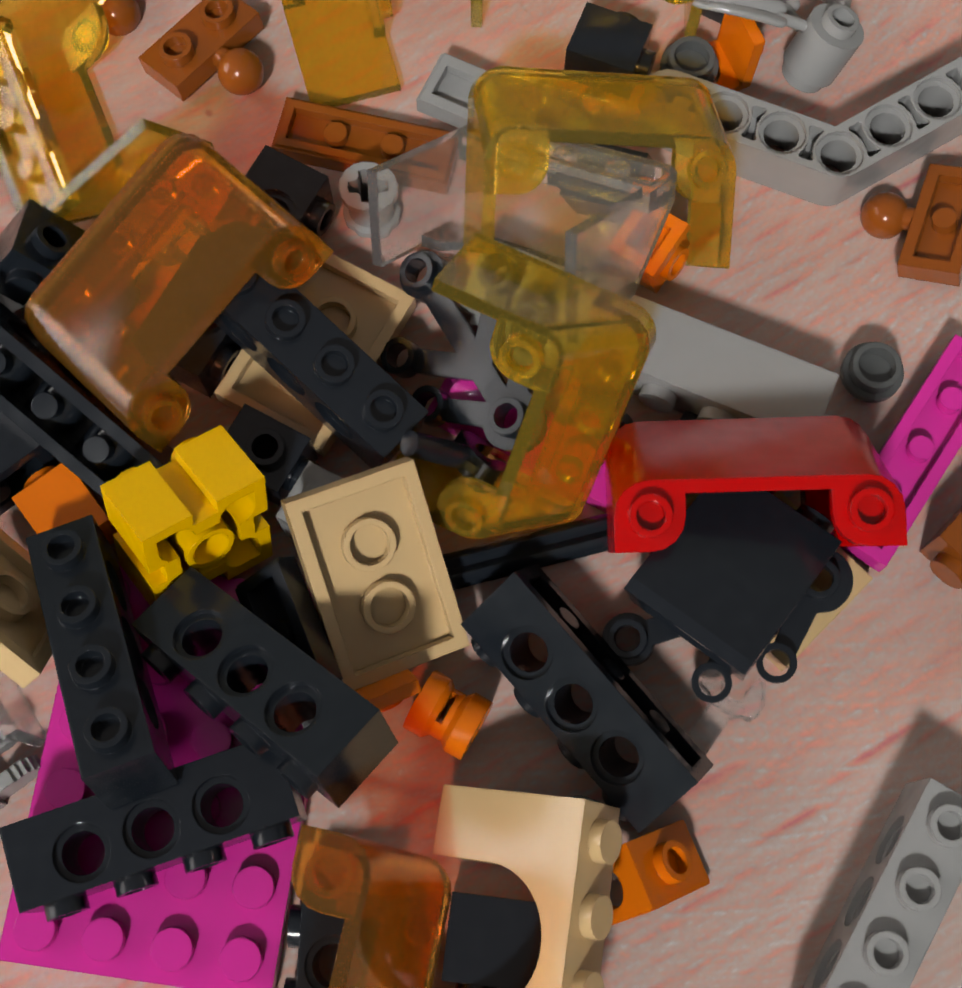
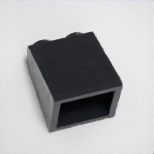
(734, 573)

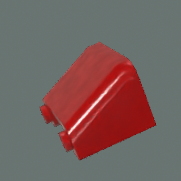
(821, 456)

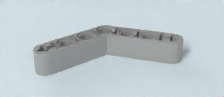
(848, 146)

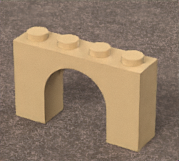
(561, 854)

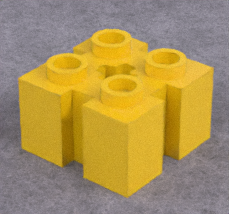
(189, 513)

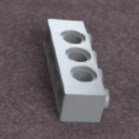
(897, 895)

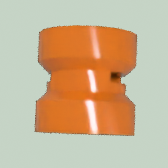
(461, 721)

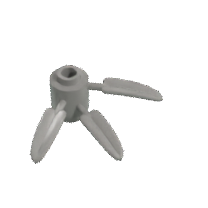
(821, 43)

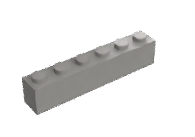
(719, 371)

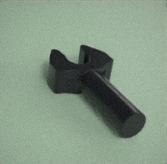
(466, 453)

